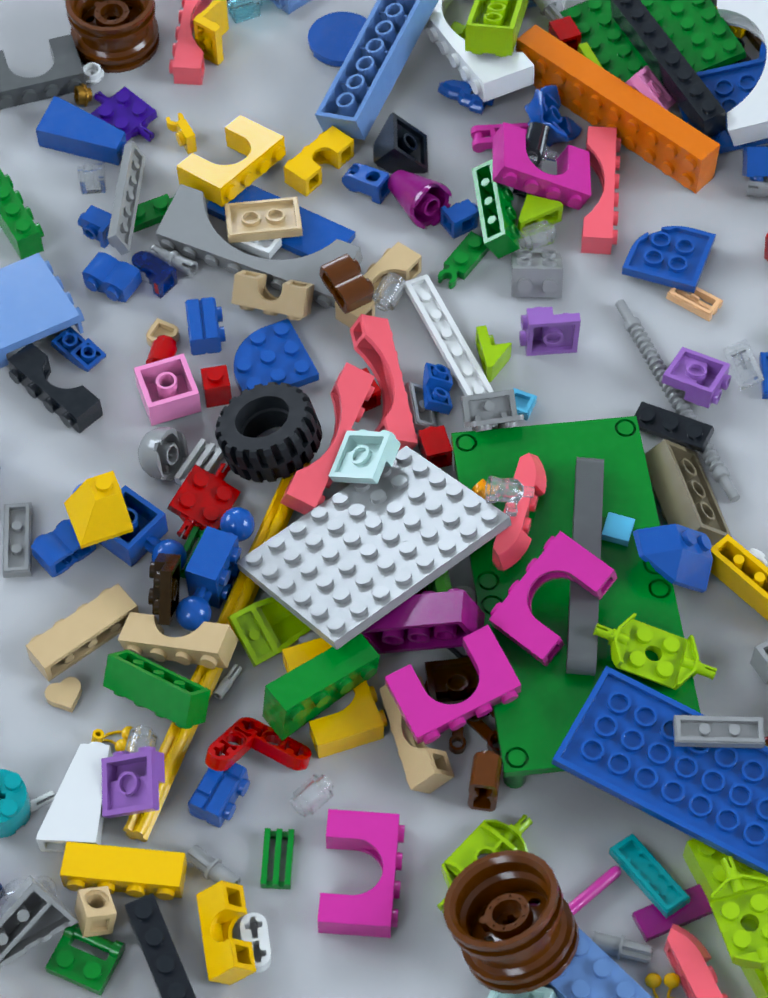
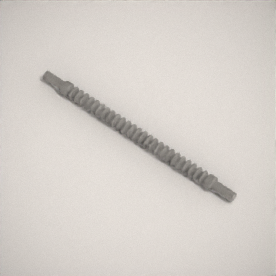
(636, 331)

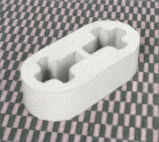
(262, 940)

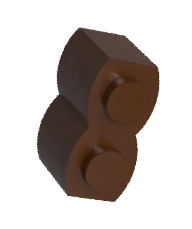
(346, 283)
(484, 781)

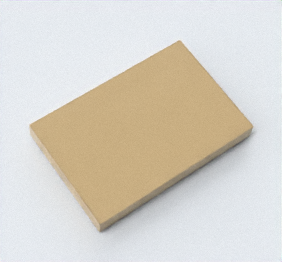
(263, 219)

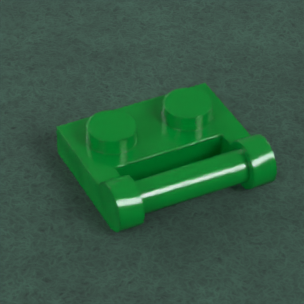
(81, 967)

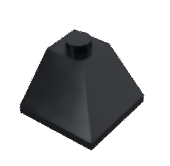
(400, 147)

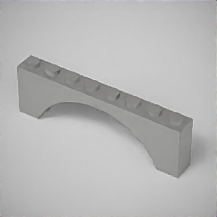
(190, 232)

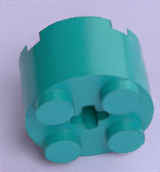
(14, 803)

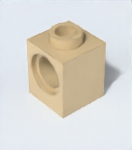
(95, 911)

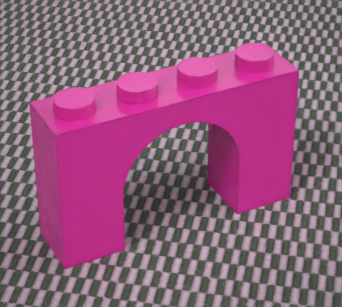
(516, 170)
(560, 559)
(428, 717)
(371, 911)

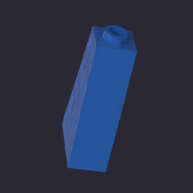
(79, 133)

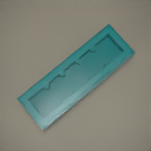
(649, 875)

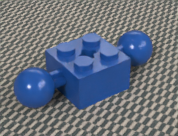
(148, 526)
(213, 568)

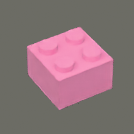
(167, 389)

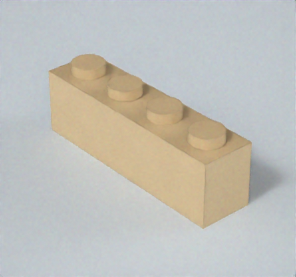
(81, 632)

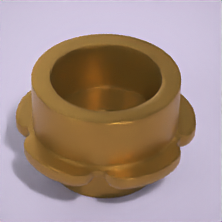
(82, 94)

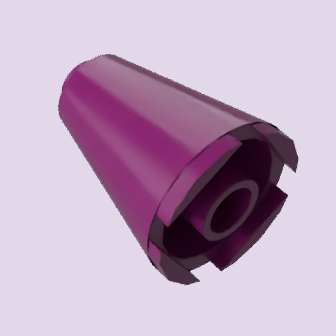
(419, 197)

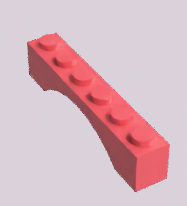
(188, 60)
(598, 224)
(375, 344)
(347, 395)

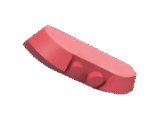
(514, 540)
(689, 962)

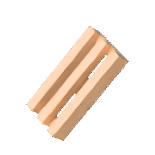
(693, 304)

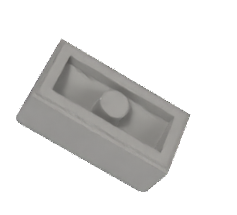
(421, 417)

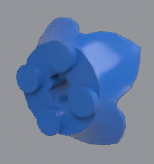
(545, 109)

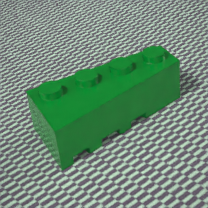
(317, 685)

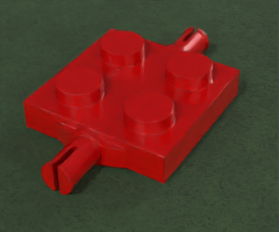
(203, 499)

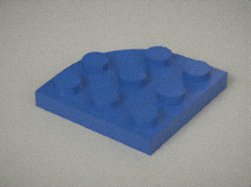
(670, 257)
(273, 356)

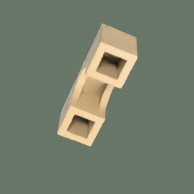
(252, 293)

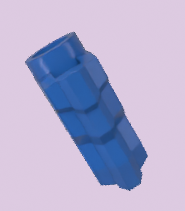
(464, 95)

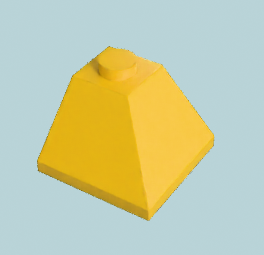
(98, 510)

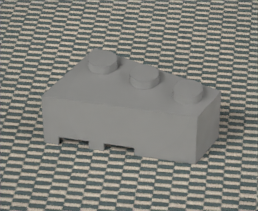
(29, 919)

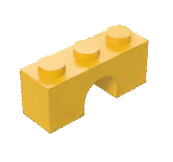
(304, 170)
(218, 910)

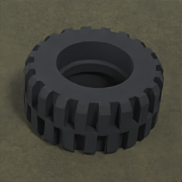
(276, 453)

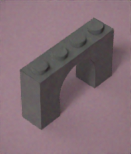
(58, 81)

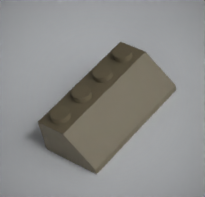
(684, 490)

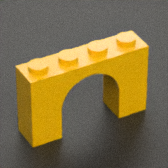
(225, 182)
(348, 728)

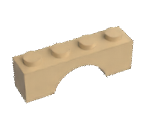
(397, 260)
(206, 646)
(424, 766)

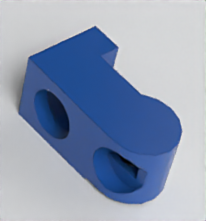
(367, 181)

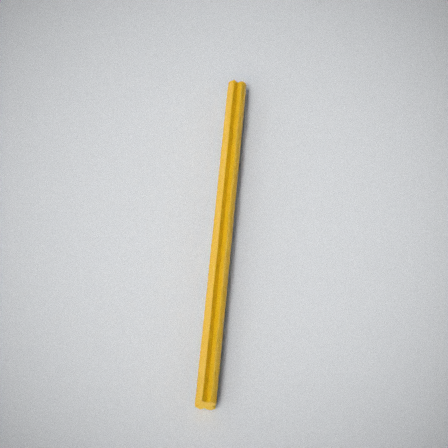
(241, 595)

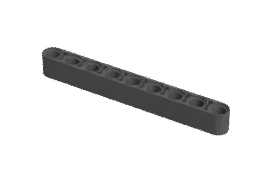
(587, 532)

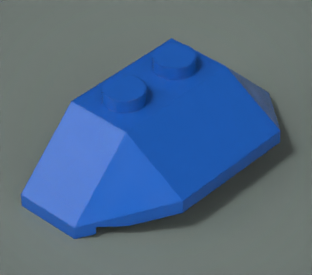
(677, 554)

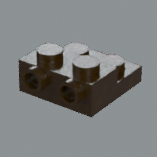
(166, 586)
(452, 681)

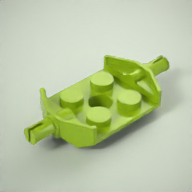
(676, 655)
(487, 838)
(737, 899)

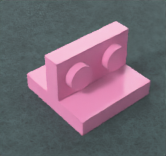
(650, 86)

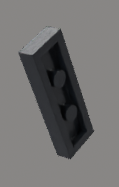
(673, 427)

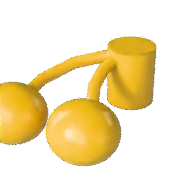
(98, 736)
(654, 980)

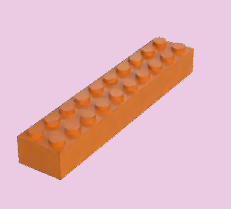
(611, 103)

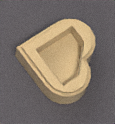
(159, 328)
(64, 694)

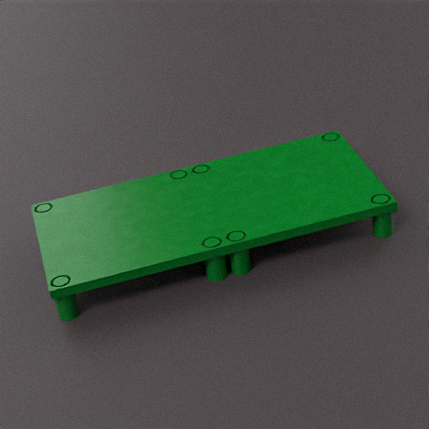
(549, 698)

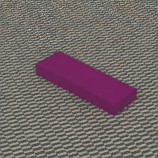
(654, 924)

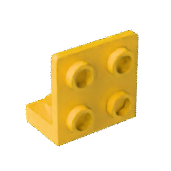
(209, 28)

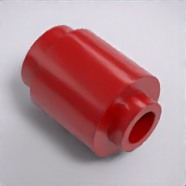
(162, 348)

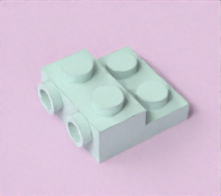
(364, 456)

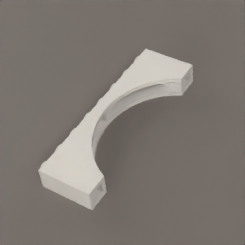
(485, 73)
(749, 118)

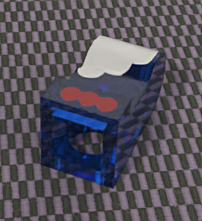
(155, 272)

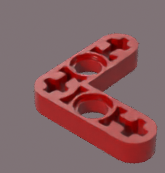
(254, 734)

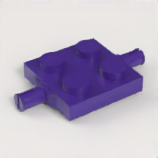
(126, 113)

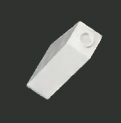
(78, 803)

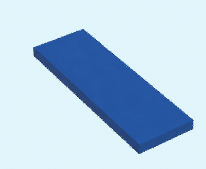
(316, 230)

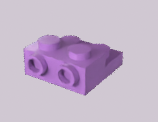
(549, 332)
(698, 376)
(132, 782)

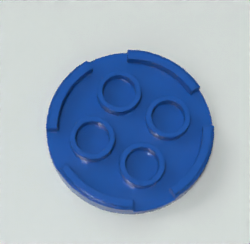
(334, 35)

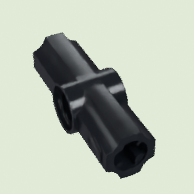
(535, 145)

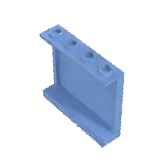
(32, 305)

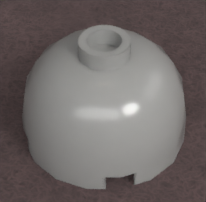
(162, 452)

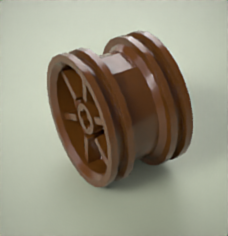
(114, 32)
(501, 927)

